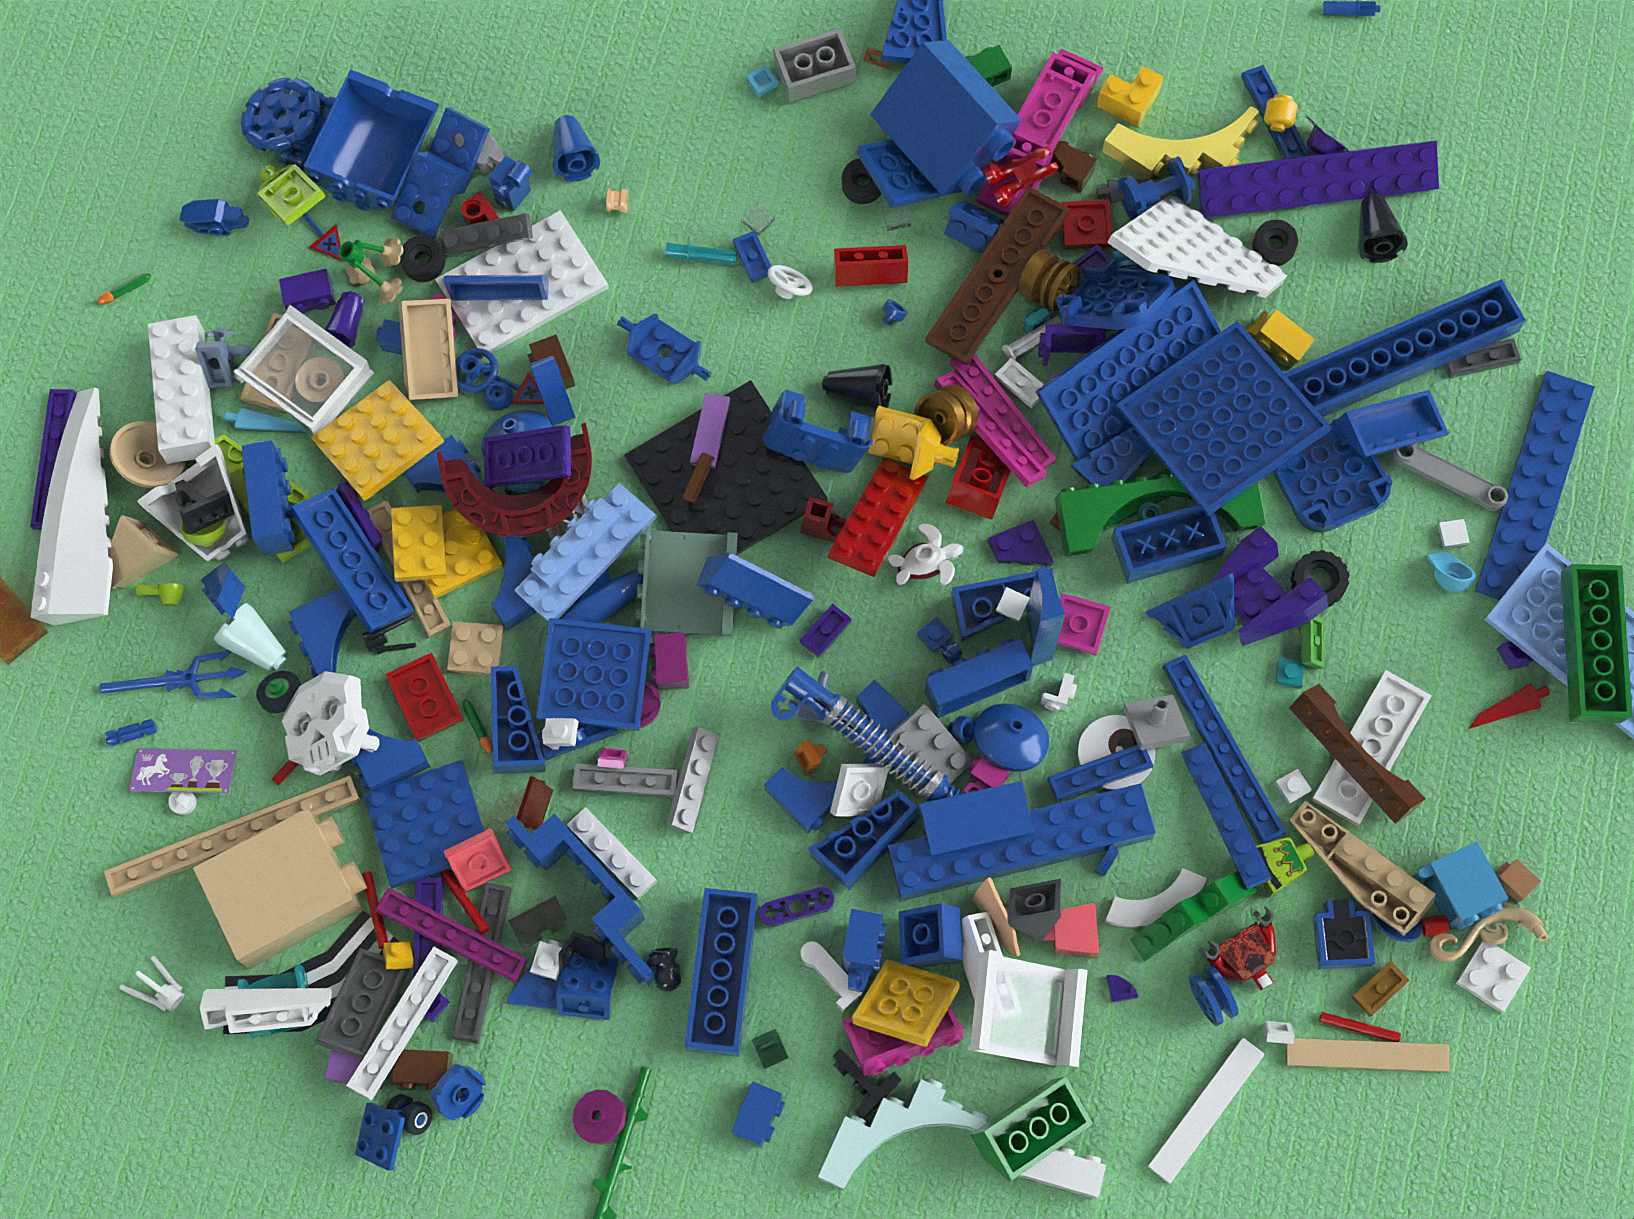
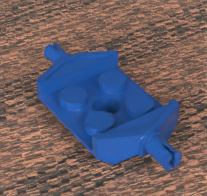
(652, 335)

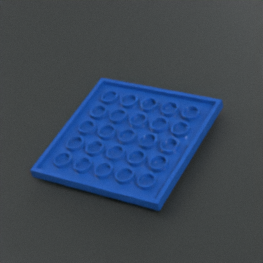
(1223, 418)

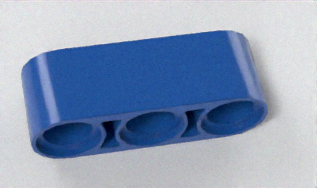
(552, 390)

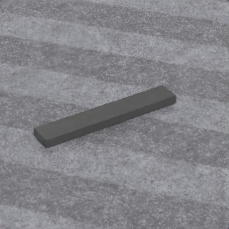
(477, 978)

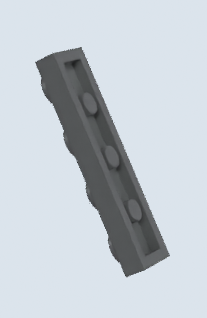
(486, 234)

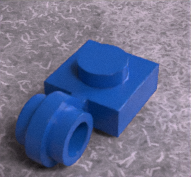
(937, 636)

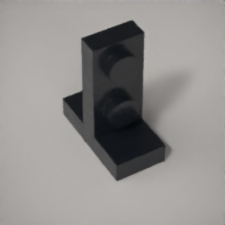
(198, 509)
(864, 1084)

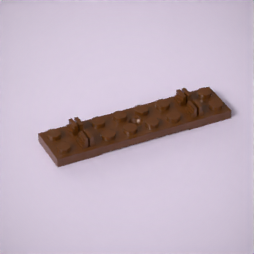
(984, 296)

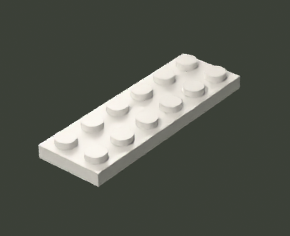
(1382, 734)

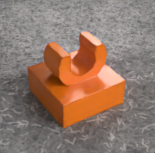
(809, 756)

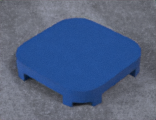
(1115, 297)
(1332, 483)

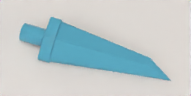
(257, 421)

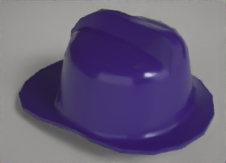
(1322, 143)

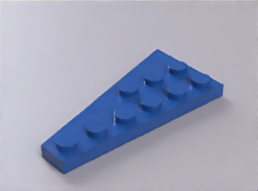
(911, 26)

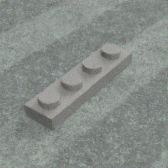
(692, 780)
(625, 781)

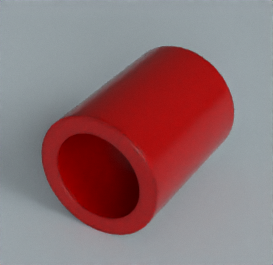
(1435, 925)

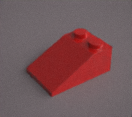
(978, 480)

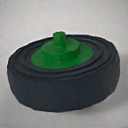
(277, 691)

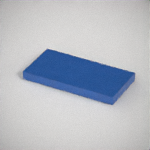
(976, 818)

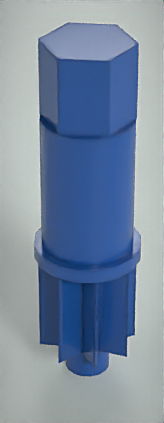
(1350, 8)

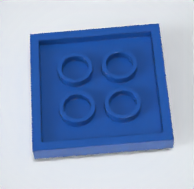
(895, 174)

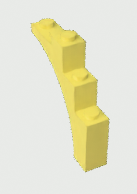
(1150, 155)

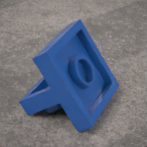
(972, 225)

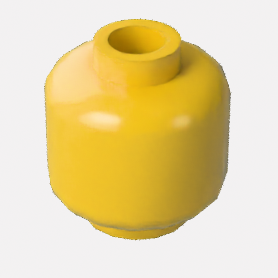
(1280, 112)

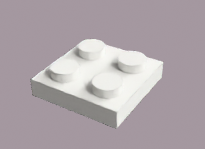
(858, 789)
(1493, 975)

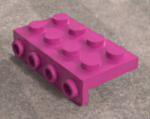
(878, 1051)

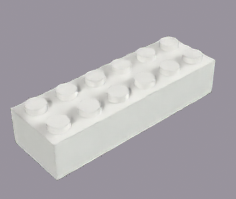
(180, 390)

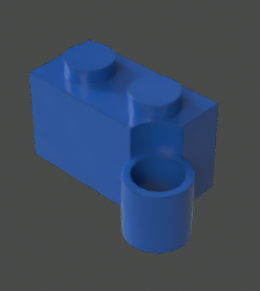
(510, 182)

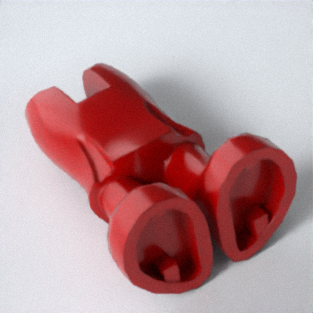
(1024, 170)

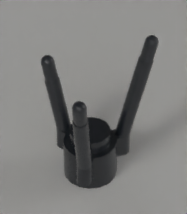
(378, 638)

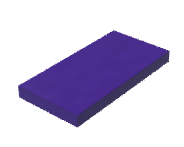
(527, 456)

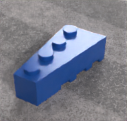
(977, 602)
(513, 732)

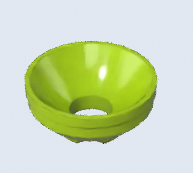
(206, 536)

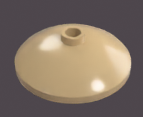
(140, 443)

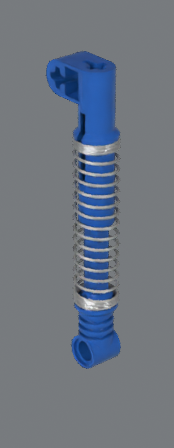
(864, 734)

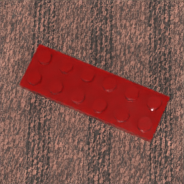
(877, 518)

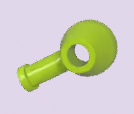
(169, 592)

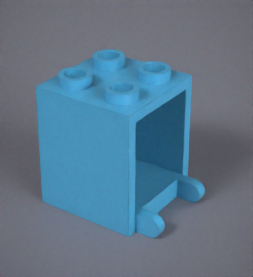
(1463, 886)

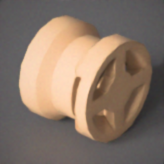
(617, 200)

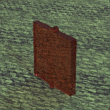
(534, 803)

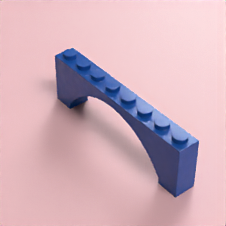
(508, 605)
(322, 629)

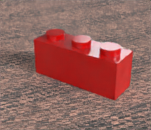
(870, 265)

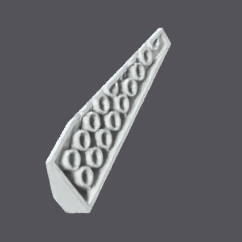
(74, 546)

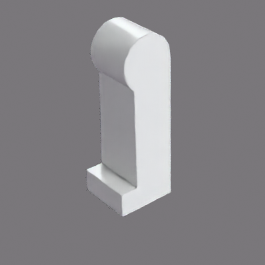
(816, 957)

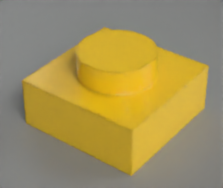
(398, 955)

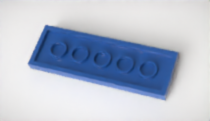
(351, 560)

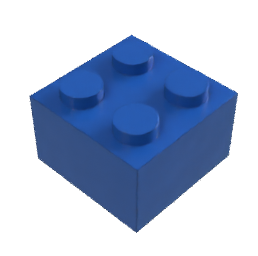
(930, 935)

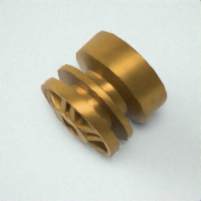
(1047, 278)

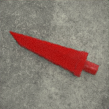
(1517, 703)

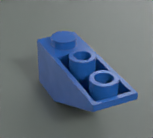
(223, 589)

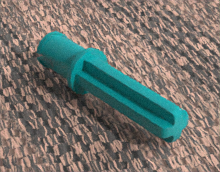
(700, 254)

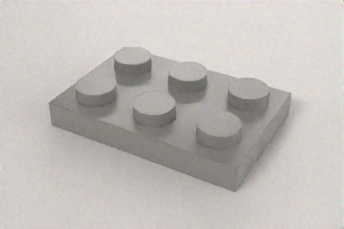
(932, 742)

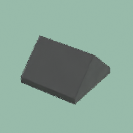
(1035, 907)

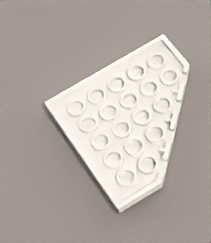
(1188, 245)

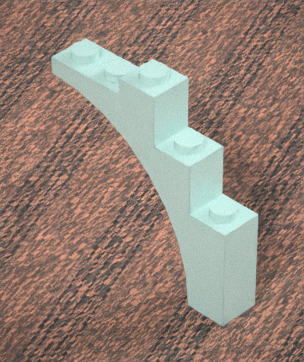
(857, 1141)

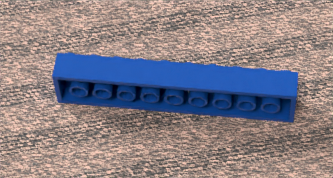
(1408, 349)
(1059, 835)

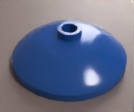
(517, 422)
(1007, 746)

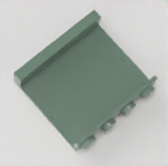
(670, 582)

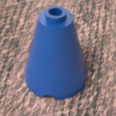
(572, 150)

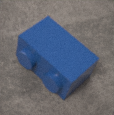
(758, 1114)

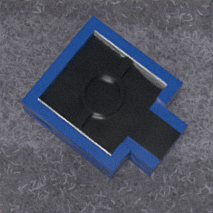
(1343, 936)

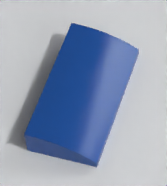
(496, 287)
(1393, 424)

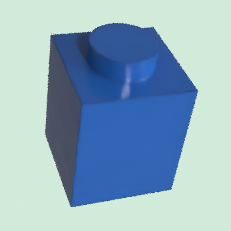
(390, 337)

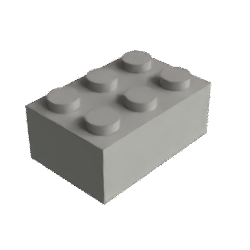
(814, 65)

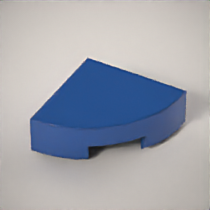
(1107, 861)

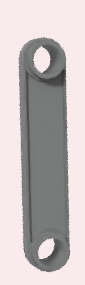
(1451, 477)

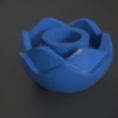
(500, 402)

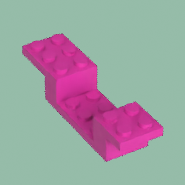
(1045, 115)

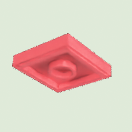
(477, 860)

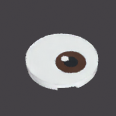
(1107, 737)

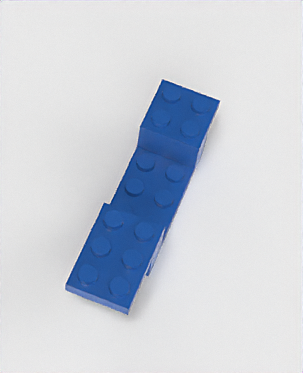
(618, 917)

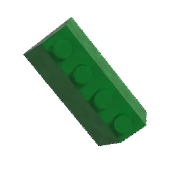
(1032, 1128)

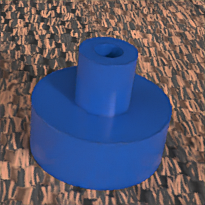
(893, 312)
(962, 729)

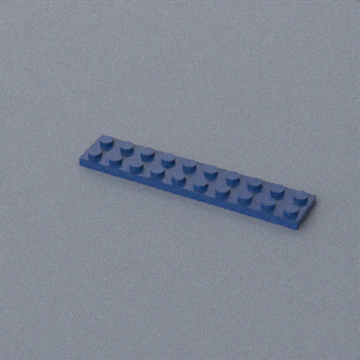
(1536, 481)

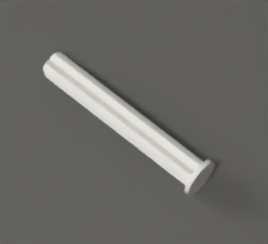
(1028, 341)

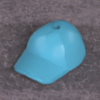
(1451, 572)

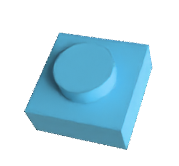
(762, 81)

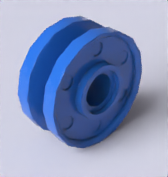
(1213, 995)

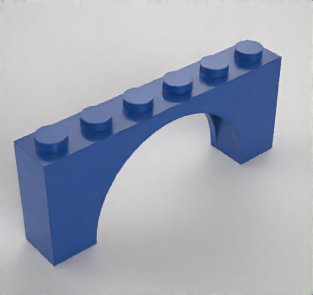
(812, 801)

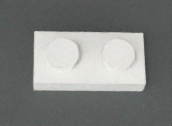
(1019, 382)

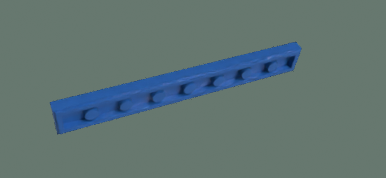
(1224, 750)

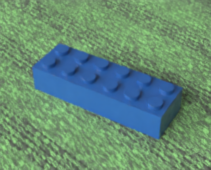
(721, 972)

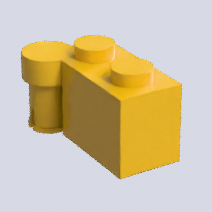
(1280, 337)

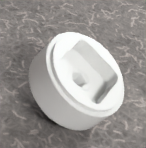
(182, 802)

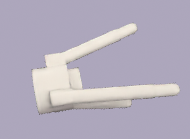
(168, 996)

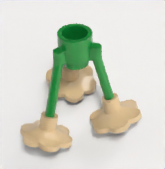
(362, 269)

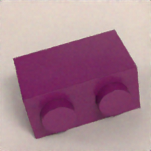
(671, 661)

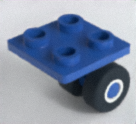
(383, 1129)

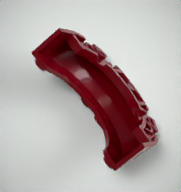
(518, 513)

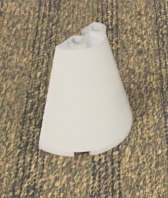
(208, 478)

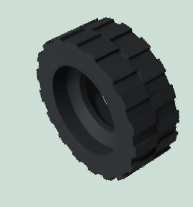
(1329, 562)

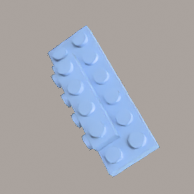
(584, 552)

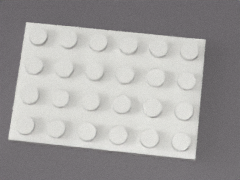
(550, 252)

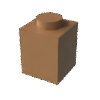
(1516, 880)

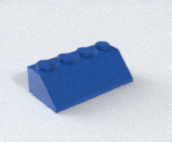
(753, 590)

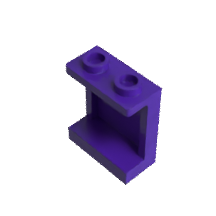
(1068, 339)

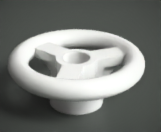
(788, 284)

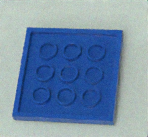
(594, 673)
(422, 819)

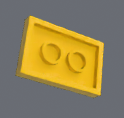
(418, 543)

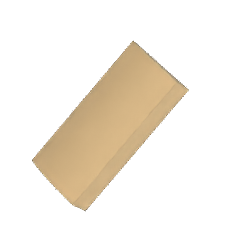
(428, 349)

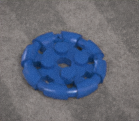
(273, 102)

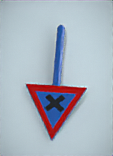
(327, 243)
(527, 393)

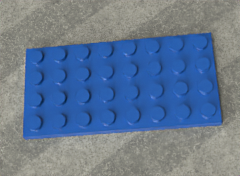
(1086, 393)

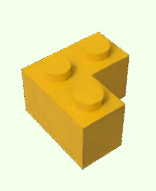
(1130, 100)

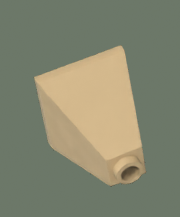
(136, 551)

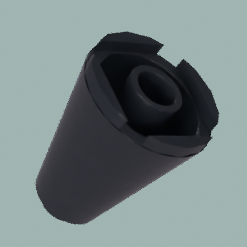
(1379, 231)
(860, 386)

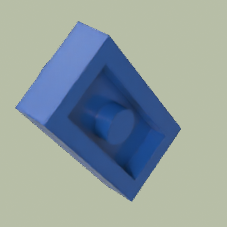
(752, 256)

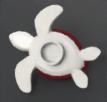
(927, 559)

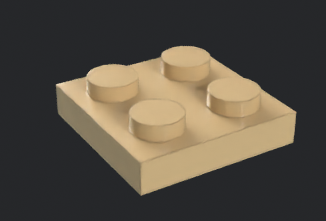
(475, 648)

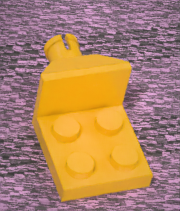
(910, 441)

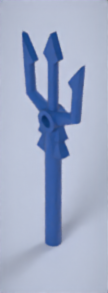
(180, 679)

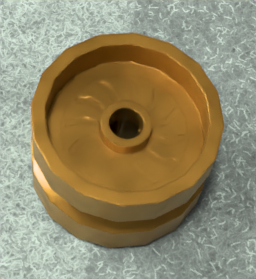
(951, 411)

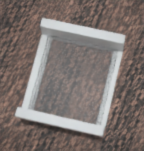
(305, 370)
(1028, 1011)

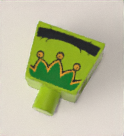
(1284, 863)

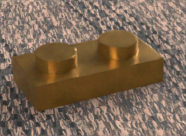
(1380, 988)

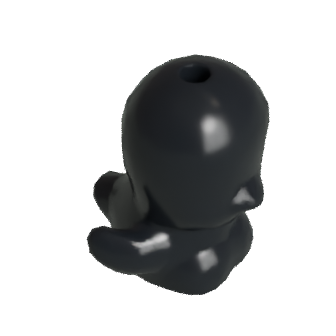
(667, 970)

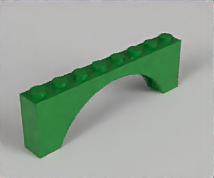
(1087, 510)

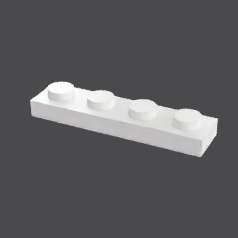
(612, 853)

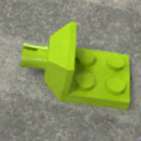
(288, 192)

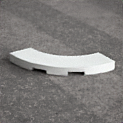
(1144, 912)

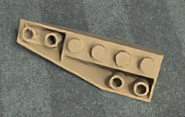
(1365, 872)

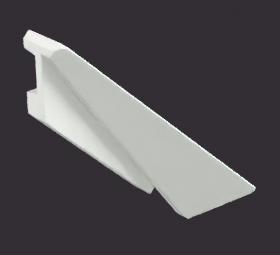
(262, 1008)

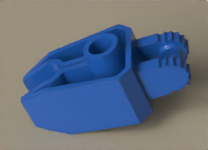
(213, 217)

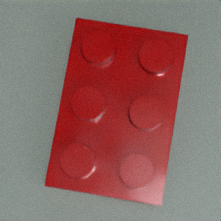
(424, 697)

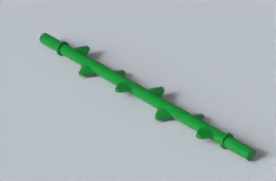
(619, 1160)

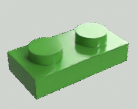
(1313, 643)

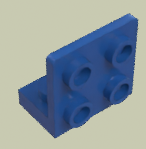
(586, 988)

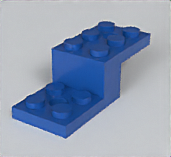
(440, 173)

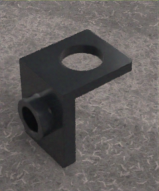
(582, 945)

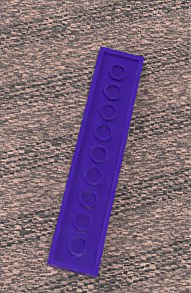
(1318, 179)

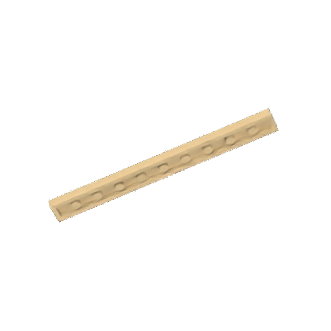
(217, 840)

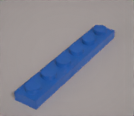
(1226, 816)

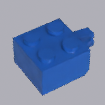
(861, 949)

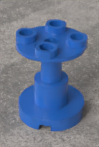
(1140, 196)

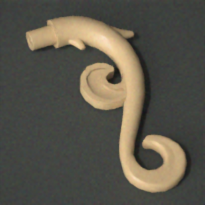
(1492, 937)

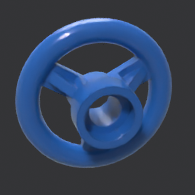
(467, 361)

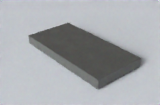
(361, 1005)

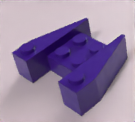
(1259, 600)

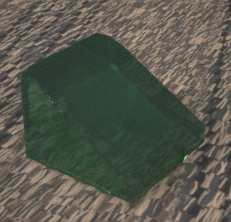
(770, 1048)

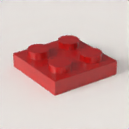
(1087, 224)

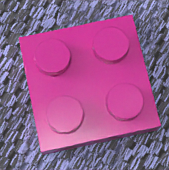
(1082, 624)

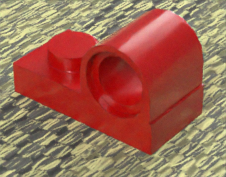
(479, 204)

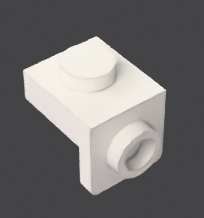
(1059, 702)
(559, 732)
(546, 959)

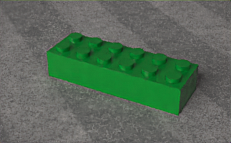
(1596, 643)

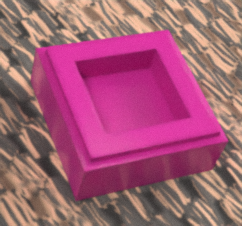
(612, 758)

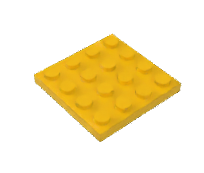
(377, 440)

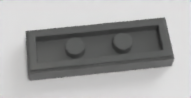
(1490, 357)

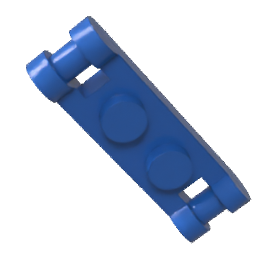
(304, 147)

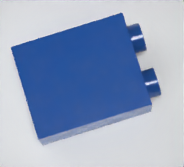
(947, 118)

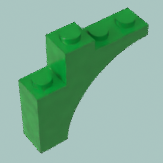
(1191, 914)

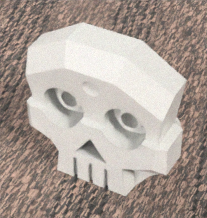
(327, 723)

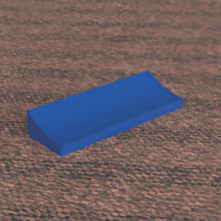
(1044, 617)

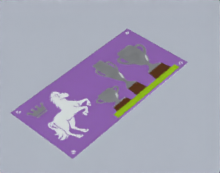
(183, 770)

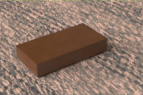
(698, 477)

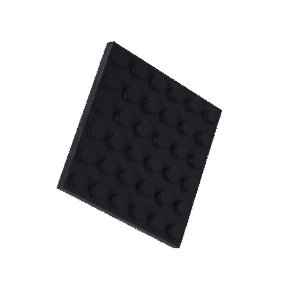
(746, 493)

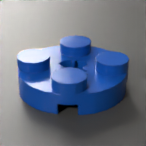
(450, 1083)

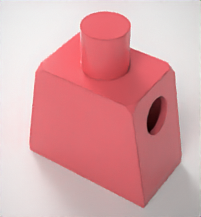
(1076, 932)

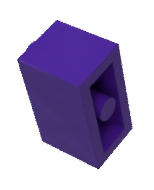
(308, 291)

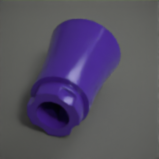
(346, 318)

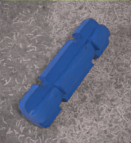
(130, 732)

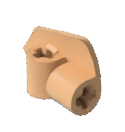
(988, 901)

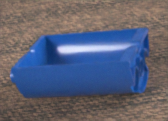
(369, 142)

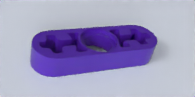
(818, 909)

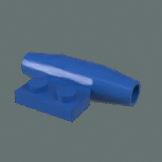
(605, 597)

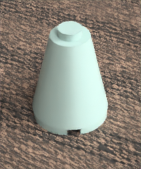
(251, 639)

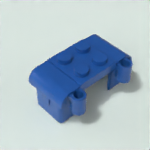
(812, 443)

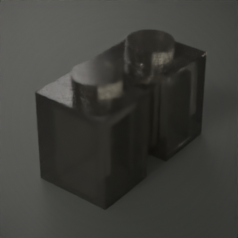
(538, 919)

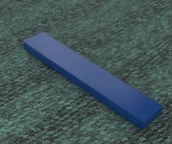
(1261, 90)

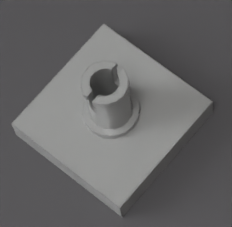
(1156, 722)

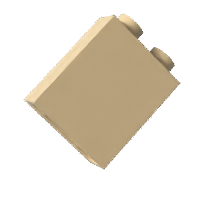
(281, 887)

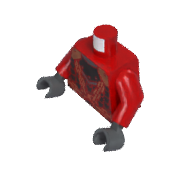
(1246, 953)

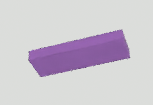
(710, 427)

